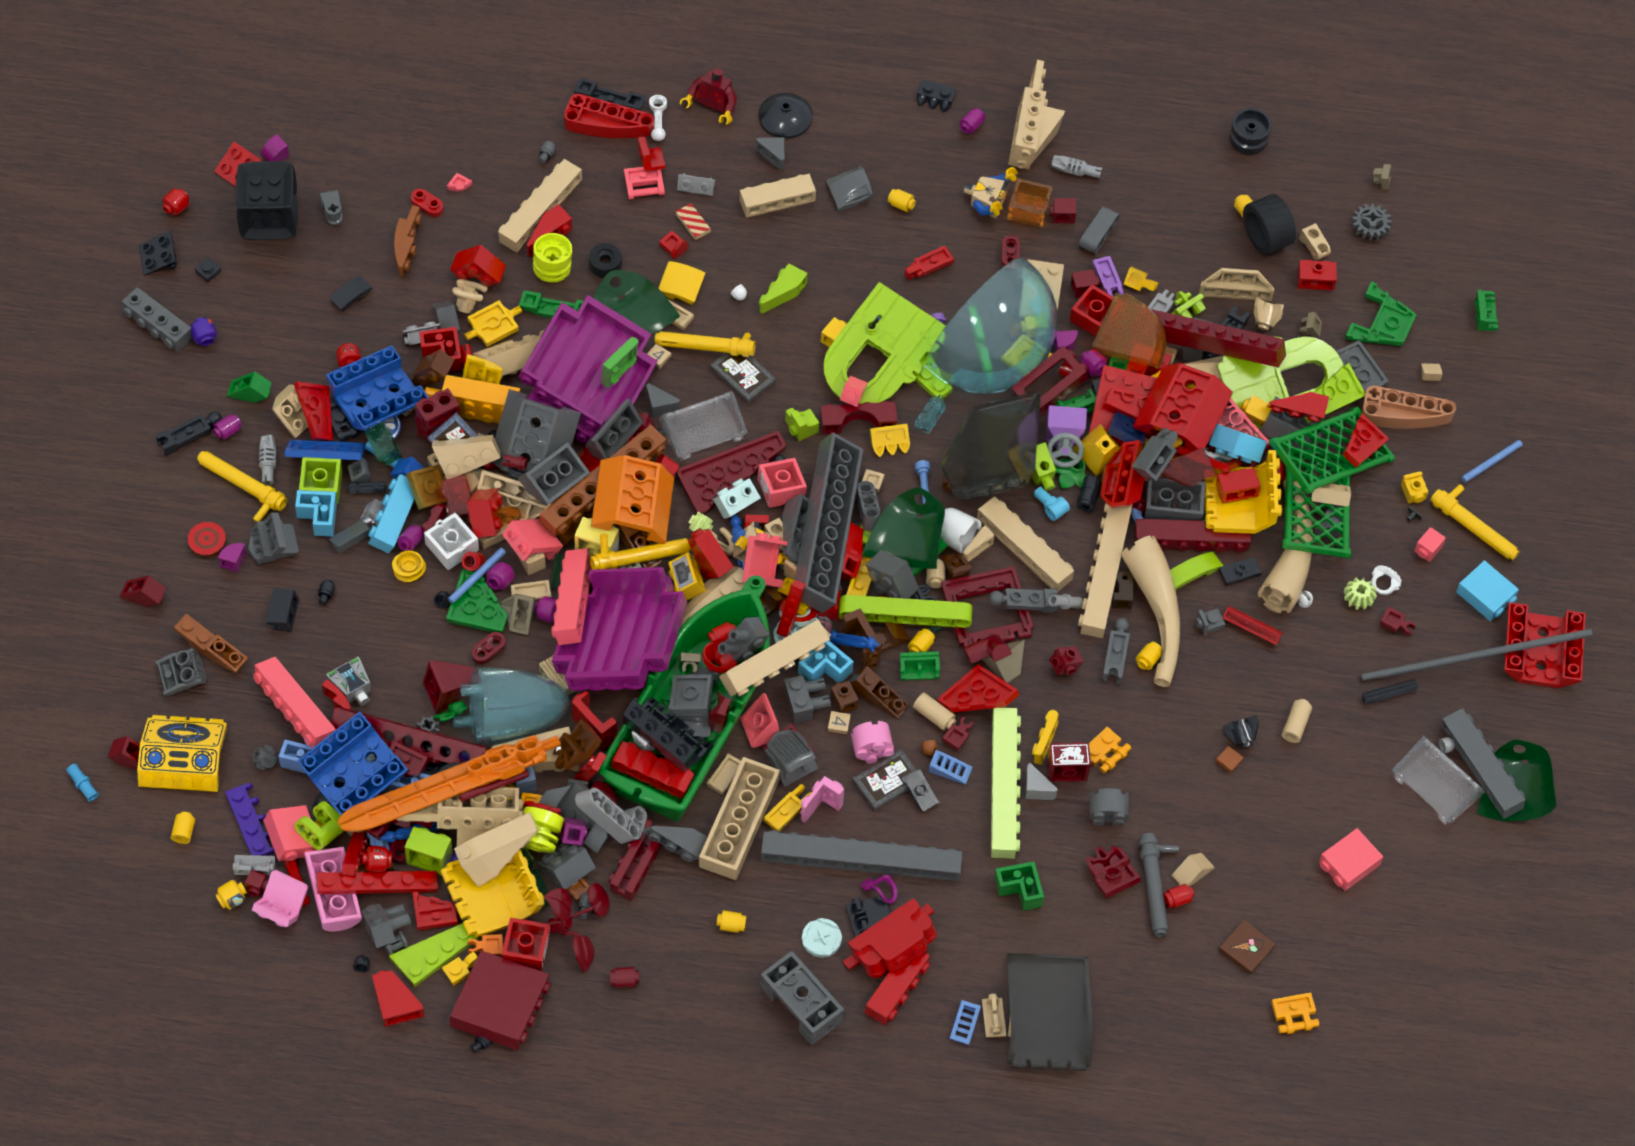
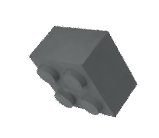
(891, 576)

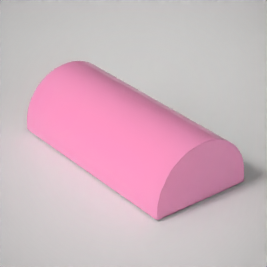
(335, 911)

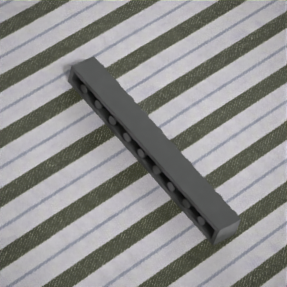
(861, 855)

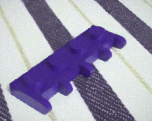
(248, 820)

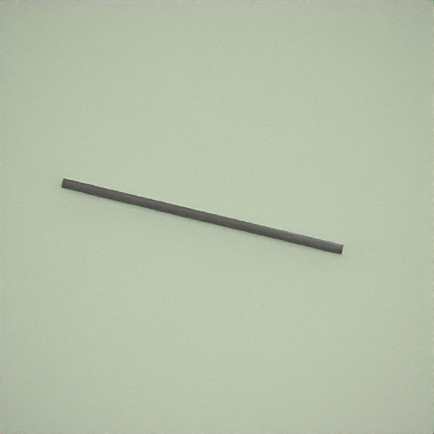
(1476, 655)

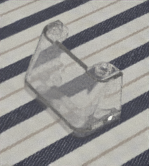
(703, 425)
(1437, 780)

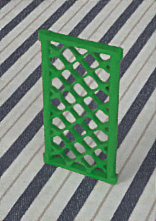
(1313, 483)
(1291, 505)

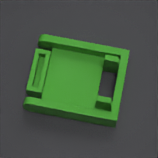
(619, 362)

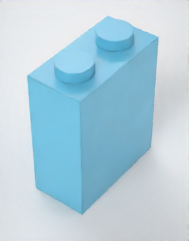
(1487, 591)

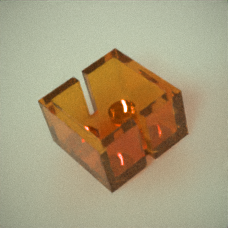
(1029, 202)

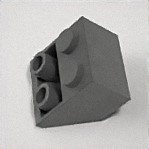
(566, 864)

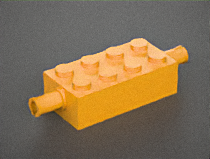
(476, 398)

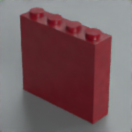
(500, 1000)

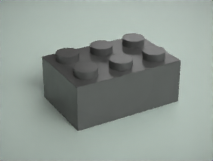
(1174, 501)

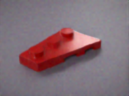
(316, 409)
(1364, 441)

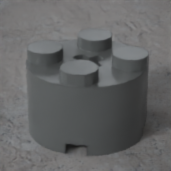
(1109, 806)

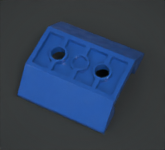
(369, 383)
(344, 757)

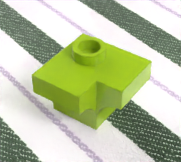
(801, 423)

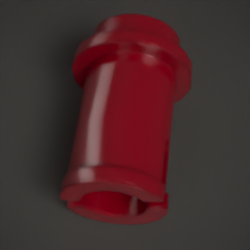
(515, 462)

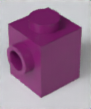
(573, 831)

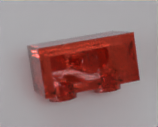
(457, 494)

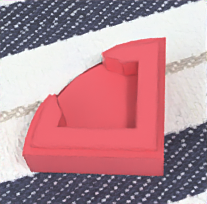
(459, 183)

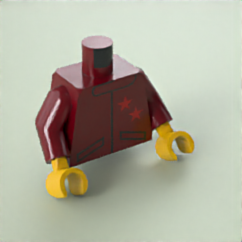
(713, 92)

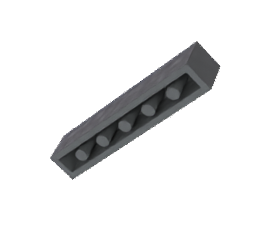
(1483, 763)

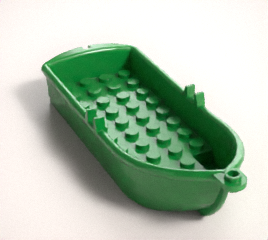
(690, 639)

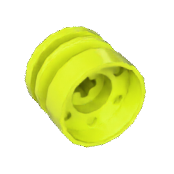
(552, 257)
(547, 823)

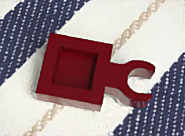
(1395, 620)
(957, 735)

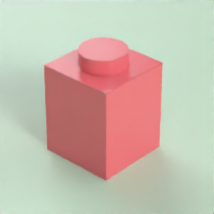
(853, 391)
(1429, 544)

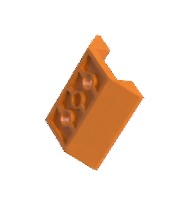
(620, 489)

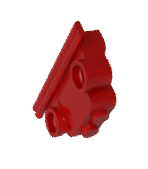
(893, 940)

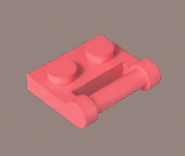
(638, 177)

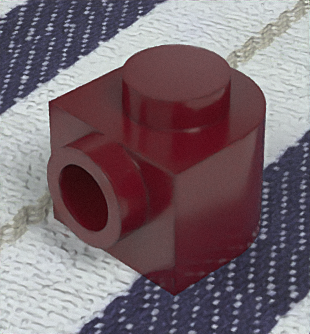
(256, 883)

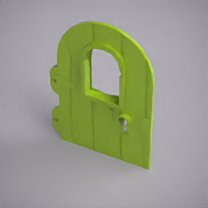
(901, 335)
(1266, 381)

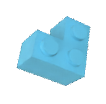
(1237, 444)
(320, 507)
(828, 661)

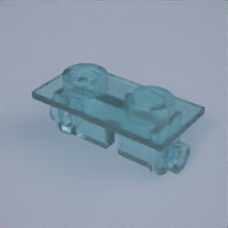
(934, 409)

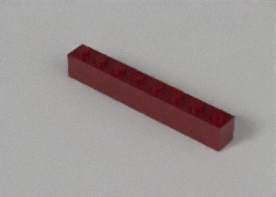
(1223, 339)

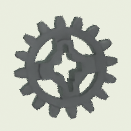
(1371, 221)

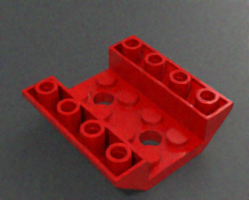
(1197, 407)
(1561, 660)

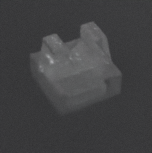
(371, 511)

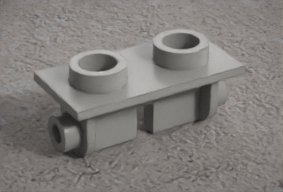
(695, 184)
(413, 332)
(245, 863)

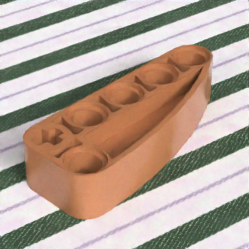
(1404, 416)

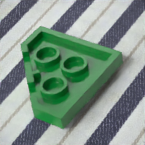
(477, 607)

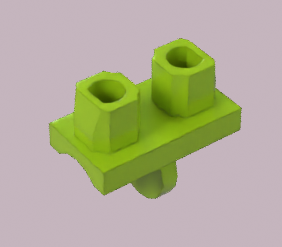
(1195, 304)

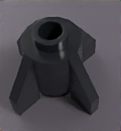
(1242, 731)

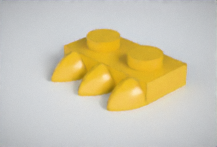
(890, 437)

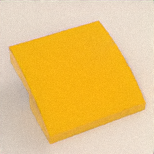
(681, 282)
(482, 370)

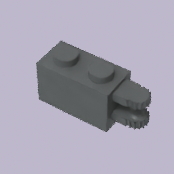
(1156, 454)

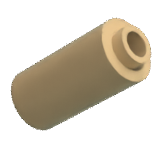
(934, 711)
(1297, 721)

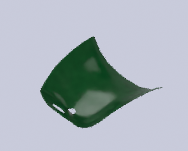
(642, 302)
(906, 535)

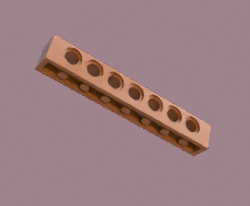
(550, 516)

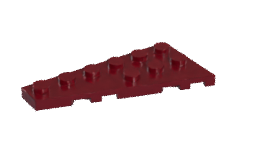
(710, 475)

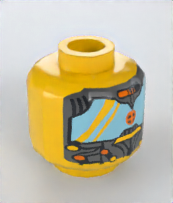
(231, 894)

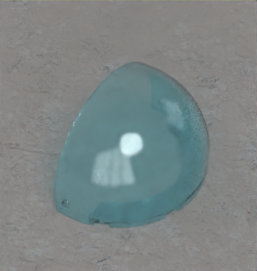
(998, 332)

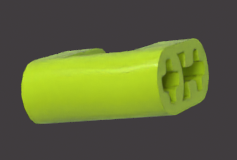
(321, 835)

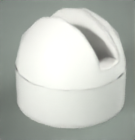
(739, 292)
(1303, 601)

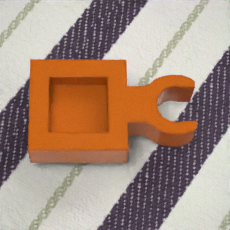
(489, 943)

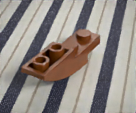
(404, 240)
(209, 645)

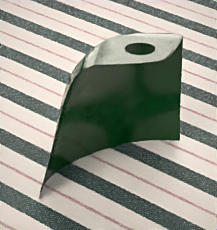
(1533, 779)

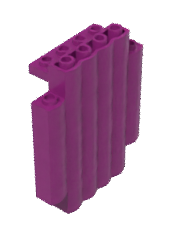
(570, 361)
(626, 630)

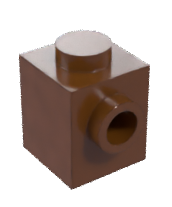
(844, 697)

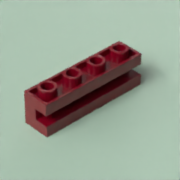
(634, 865)

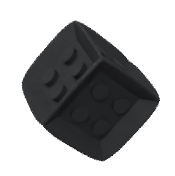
(266, 200)

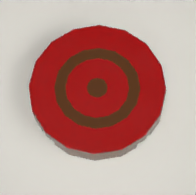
(206, 539)

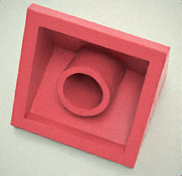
(759, 722)

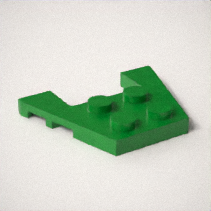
(1390, 324)

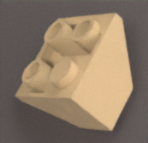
(289, 411)

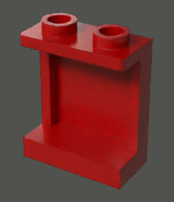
(581, 710)

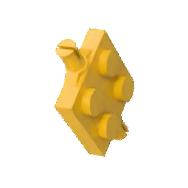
(493, 323)

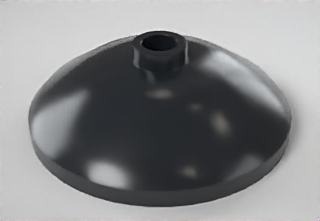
(785, 122)

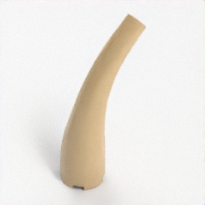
(1290, 573)
(1154, 578)

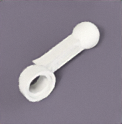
(658, 132)

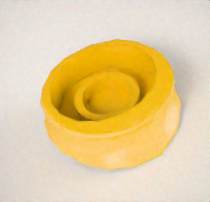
(408, 566)

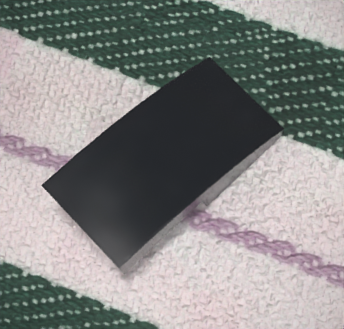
(348, 293)

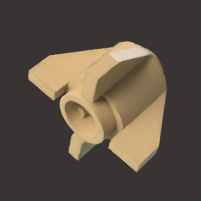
(1267, 314)

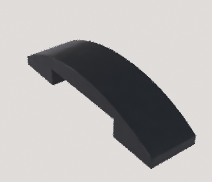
(591, 89)

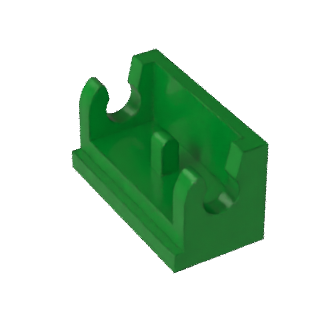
(1485, 311)
(1084, 401)
(919, 666)

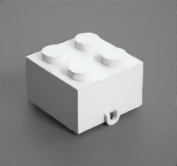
(451, 540)

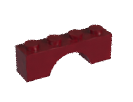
(835, 417)

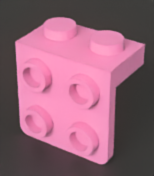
(825, 790)
(281, 899)

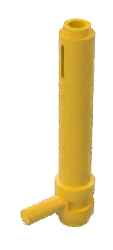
(707, 343)
(266, 494)
(1451, 507)
(612, 559)

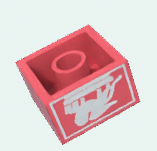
(781, 481)

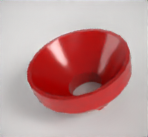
(711, 654)

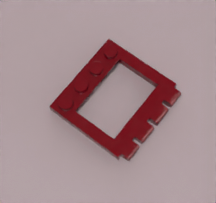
(982, 584)

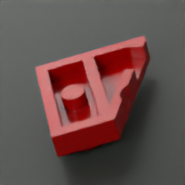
(433, 912)

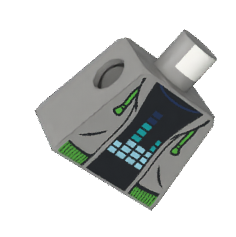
(351, 681)

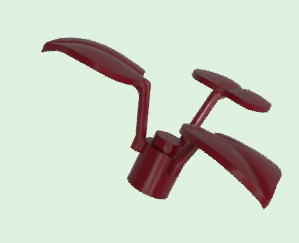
(561, 903)

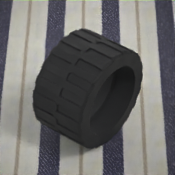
(1269, 224)

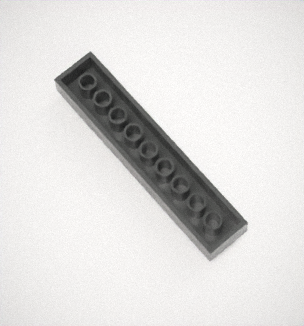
(828, 521)

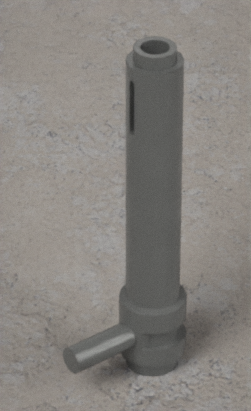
(1150, 856)

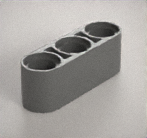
(1099, 229)
(867, 505)

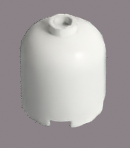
(959, 529)

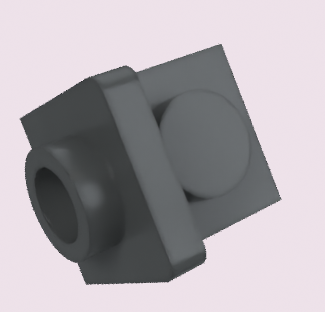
(1209, 621)

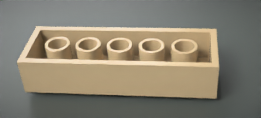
(739, 818)

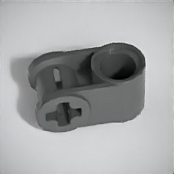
(332, 207)

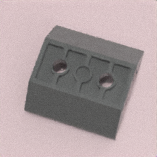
(519, 435)

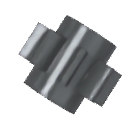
(429, 723)
(264, 757)

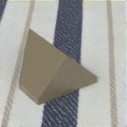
(520, 612)
(1010, 666)

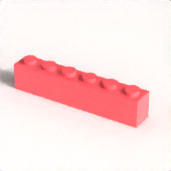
(572, 597)
(292, 701)

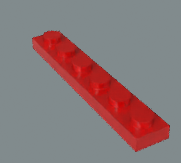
(376, 882)

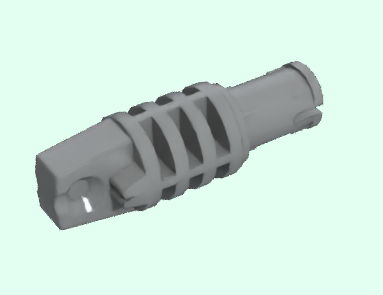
(1075, 166)
(267, 459)

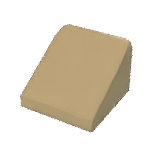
(1431, 372)

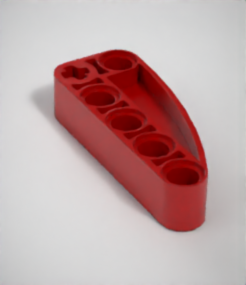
(606, 119)

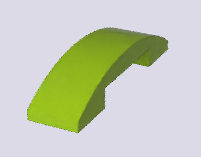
(1195, 568)

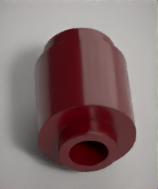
(624, 977)

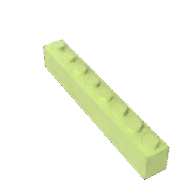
(1004, 783)

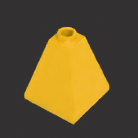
(1098, 449)

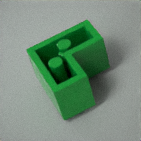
(1021, 880)

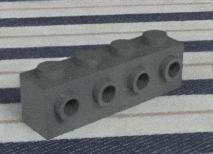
(157, 319)

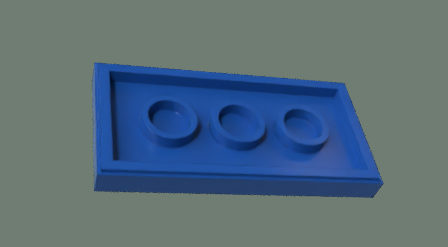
(325, 449)

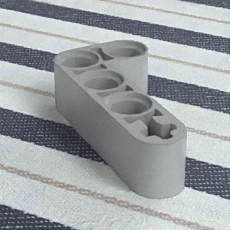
(620, 824)

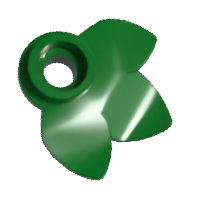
(1071, 475)
(455, 708)

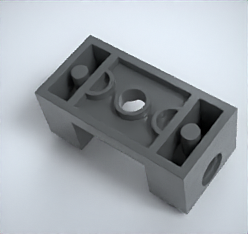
(816, 1012)

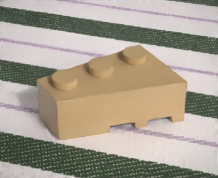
(464, 455)

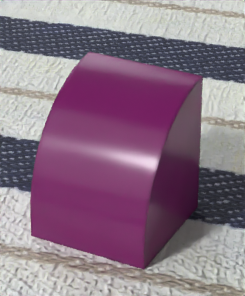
(275, 149)
(1066, 339)
(232, 556)

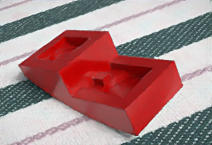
(335, 694)

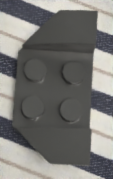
(692, 699)
(565, 800)

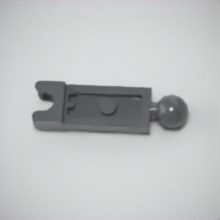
(1024, 599)
(1117, 650)

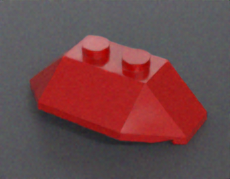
(1121, 482)

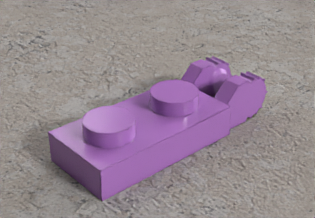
(1107, 275)

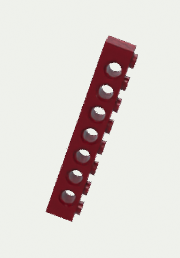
(419, 736)

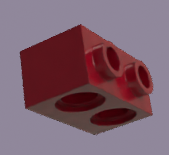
(439, 412)

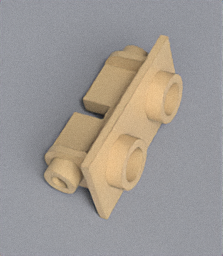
(994, 1016)

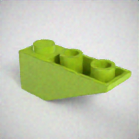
(786, 287)

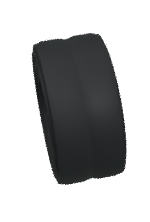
(604, 250)

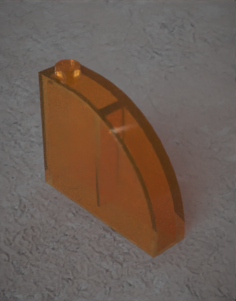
(1131, 332)

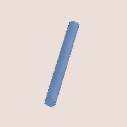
(1491, 461)
(477, 575)

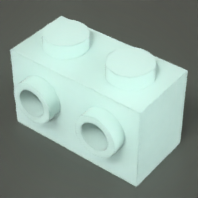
(736, 498)

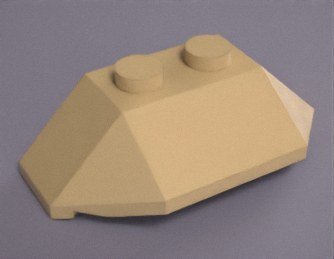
(1237, 285)
(512, 493)

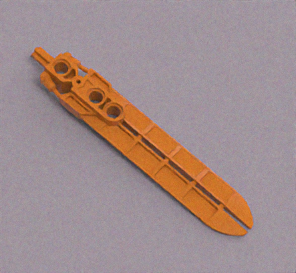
(495, 764)

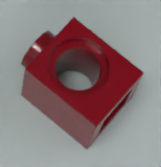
(1063, 210)
(1082, 281)

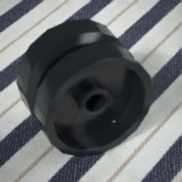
(1250, 131)

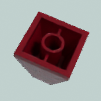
(443, 683)

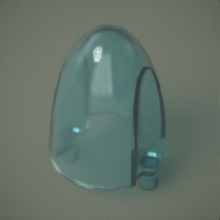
(511, 704)

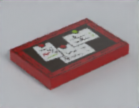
(1216, 459)

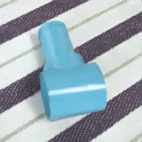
(1053, 506)

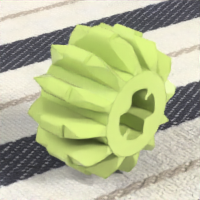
(1360, 593)

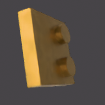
(426, 486)

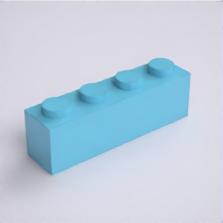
(393, 515)

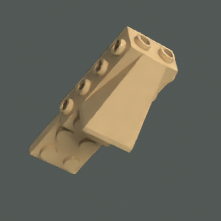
(1034, 122)
(474, 815)

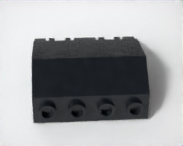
(666, 734)

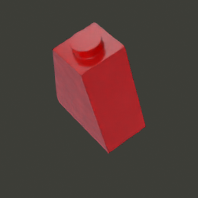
(709, 554)
(395, 999)

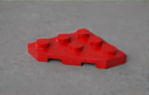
(978, 691)

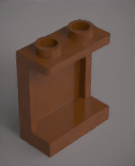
(857, 624)

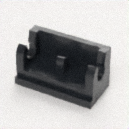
(282, 609)

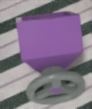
(1063, 431)

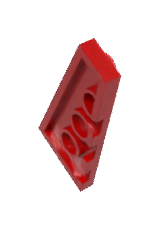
(1128, 402)

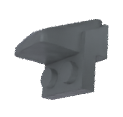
(271, 540)
(790, 755)

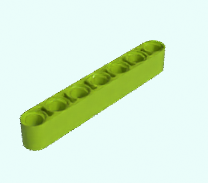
(908, 610)

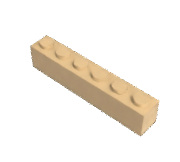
(545, 197)
(1025, 544)
(775, 657)

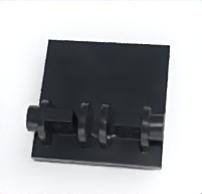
(158, 253)
(866, 913)

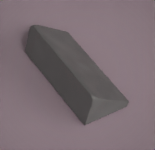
(350, 536)

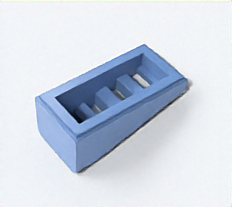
(952, 762)
(971, 1007)

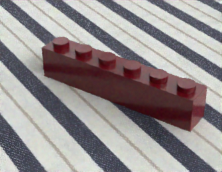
(1190, 536)

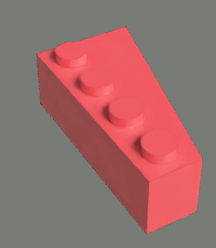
(1236, 419)

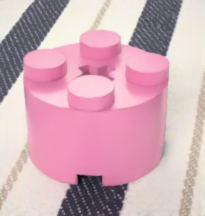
(872, 741)

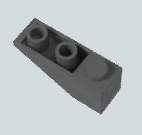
(681, 840)

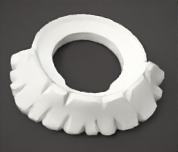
(1384, 570)

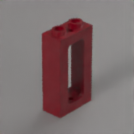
(1061, 389)

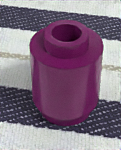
(972, 121)
(227, 427)
(410, 538)

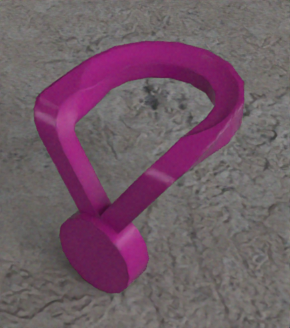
(869, 883)

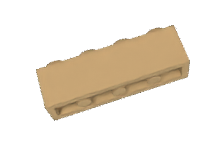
(777, 195)

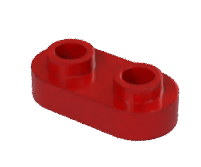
(426, 202)

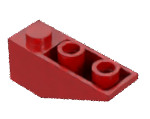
(553, 221)
(1307, 405)
(853, 553)

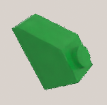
(249, 388)

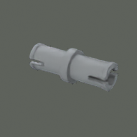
(1065, 601)

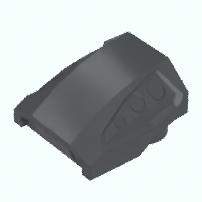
(850, 188)
(181, 671)

